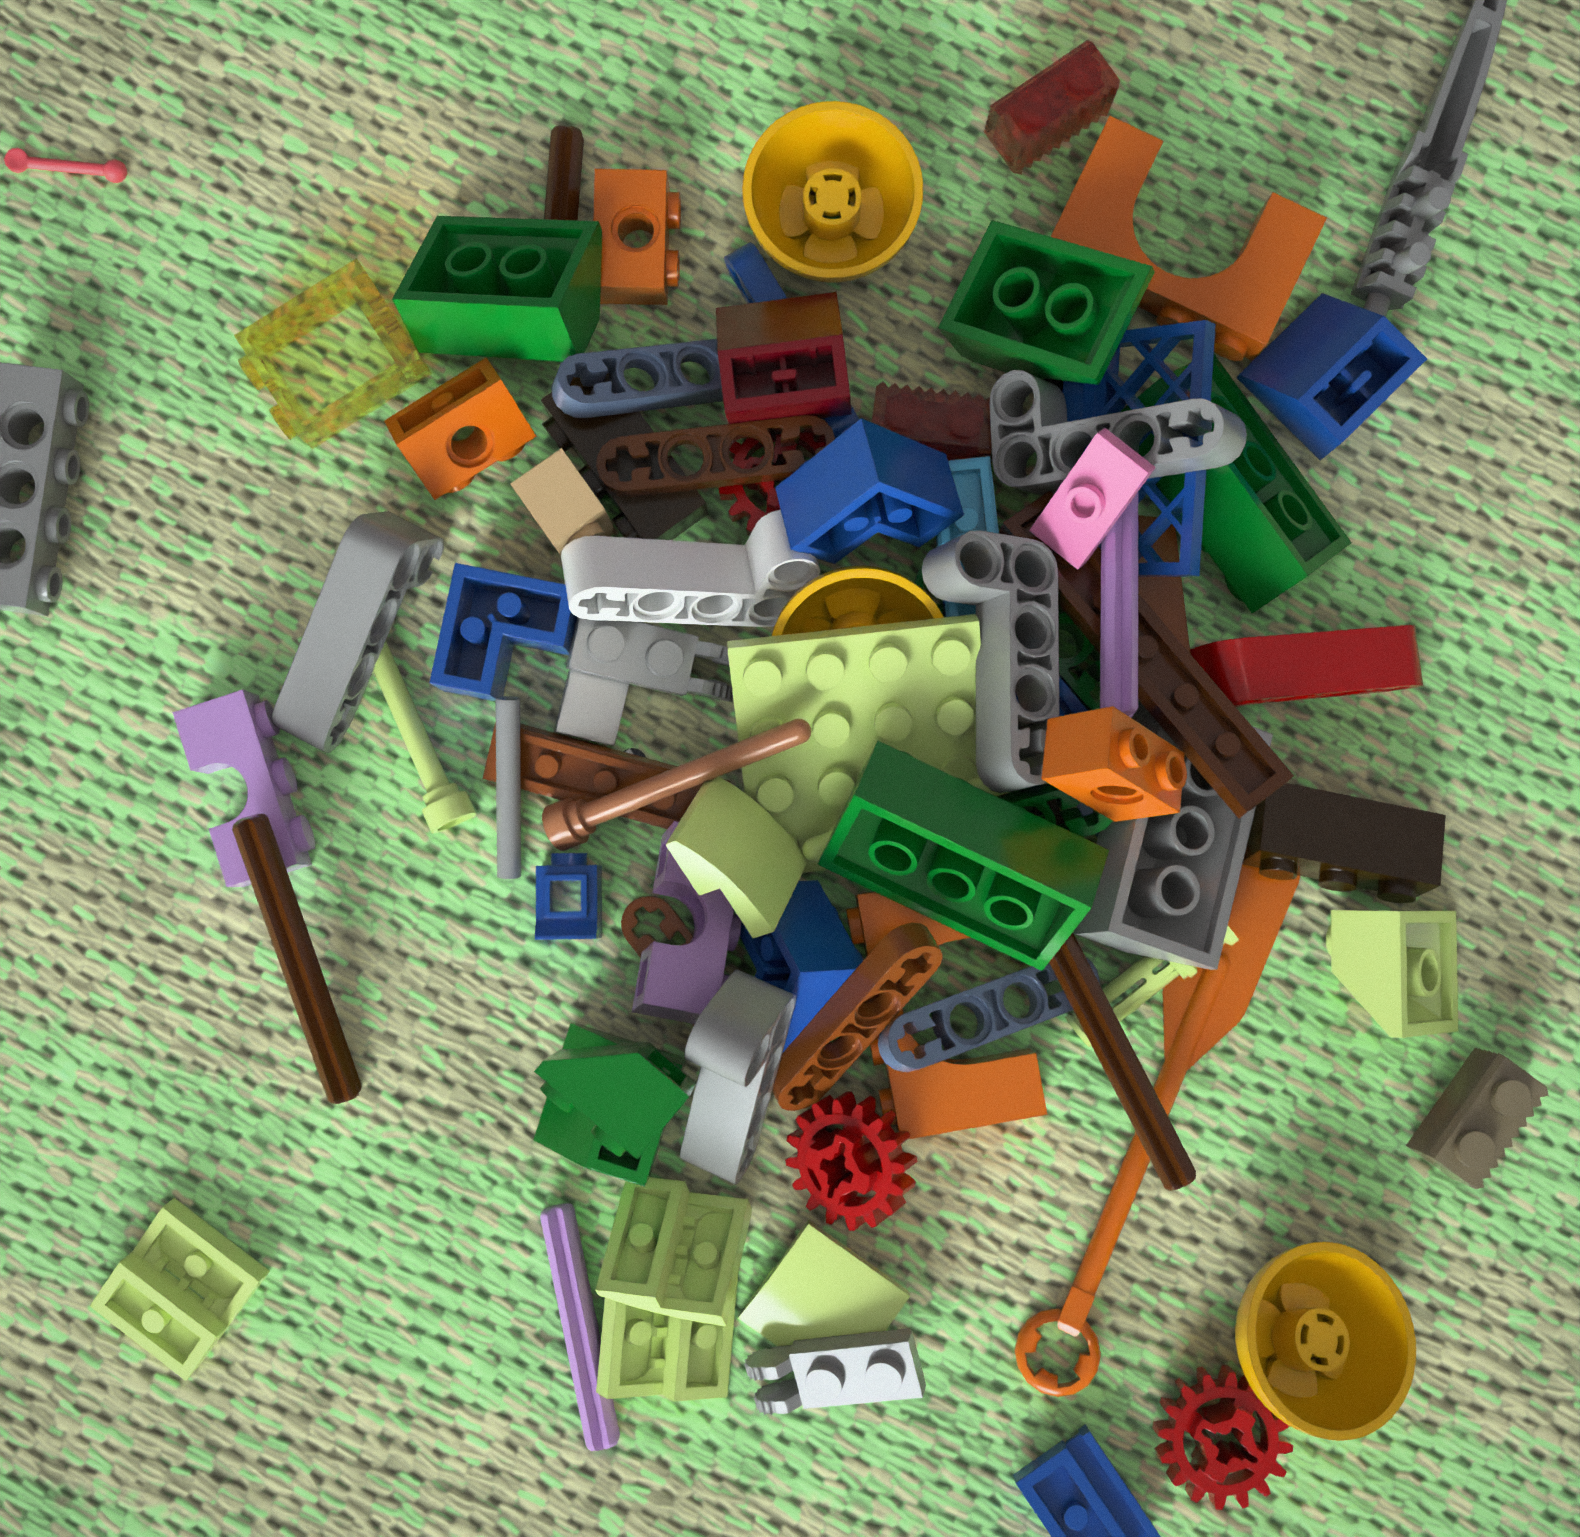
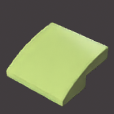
(742, 850)
(675, 1251)
(822, 1292)
(162, 1310)
(663, 1355)

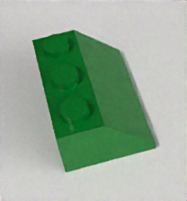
(504, 288)

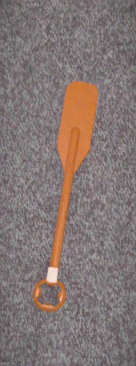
(1194, 1018)

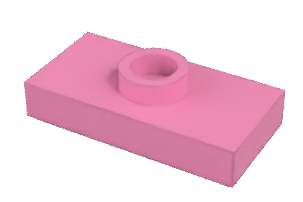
(1092, 498)

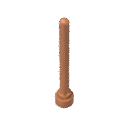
(572, 822)

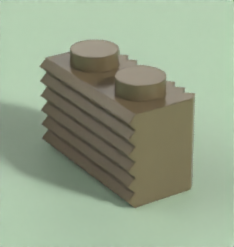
(1477, 1117)

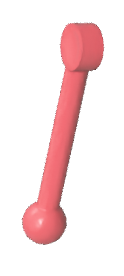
(19, 161)

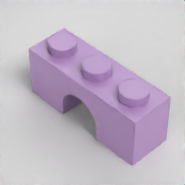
(238, 734)
(683, 979)

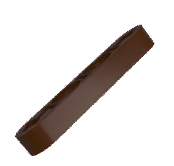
(715, 445)

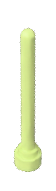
(444, 801)

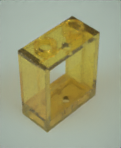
(304, 314)

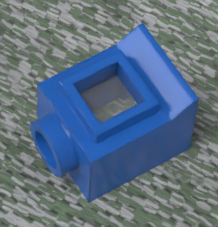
(568, 898)

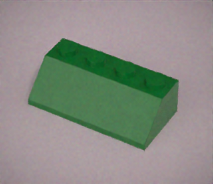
(1259, 510)
(964, 857)

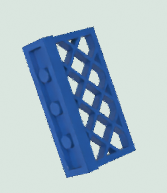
(1113, 394)

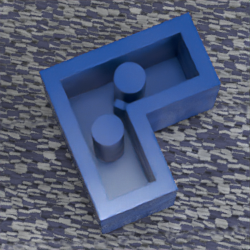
(865, 486)
(484, 621)
(805, 953)

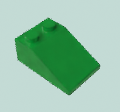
(1043, 305)

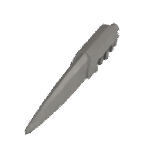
(1429, 168)

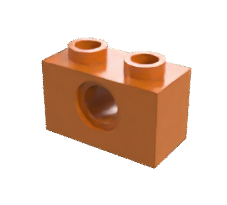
(631, 202)
(469, 399)
(1113, 764)

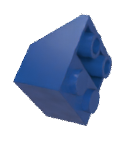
(1330, 371)

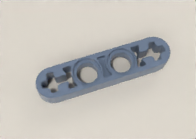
(618, 397)
(991, 1016)

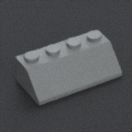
(1171, 874)

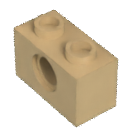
(562, 501)

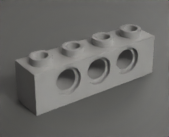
(28, 398)

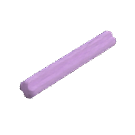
(1120, 613)
(578, 1324)

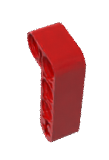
(1313, 664)

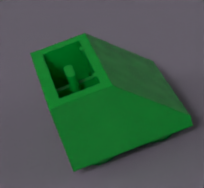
(620, 1088)
(571, 1132)

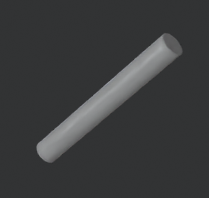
(508, 787)

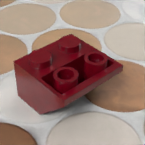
(783, 359)

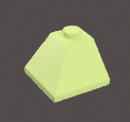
(1399, 967)

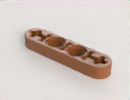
(894, 972)

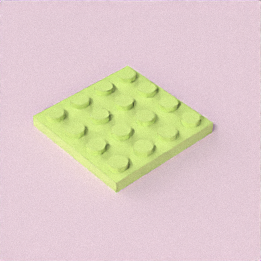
(854, 687)

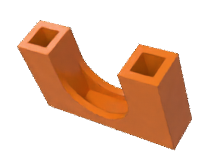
(1242, 298)
(953, 1091)

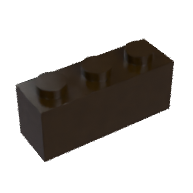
(639, 517)
(1347, 843)

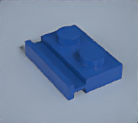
(1081, 1492)

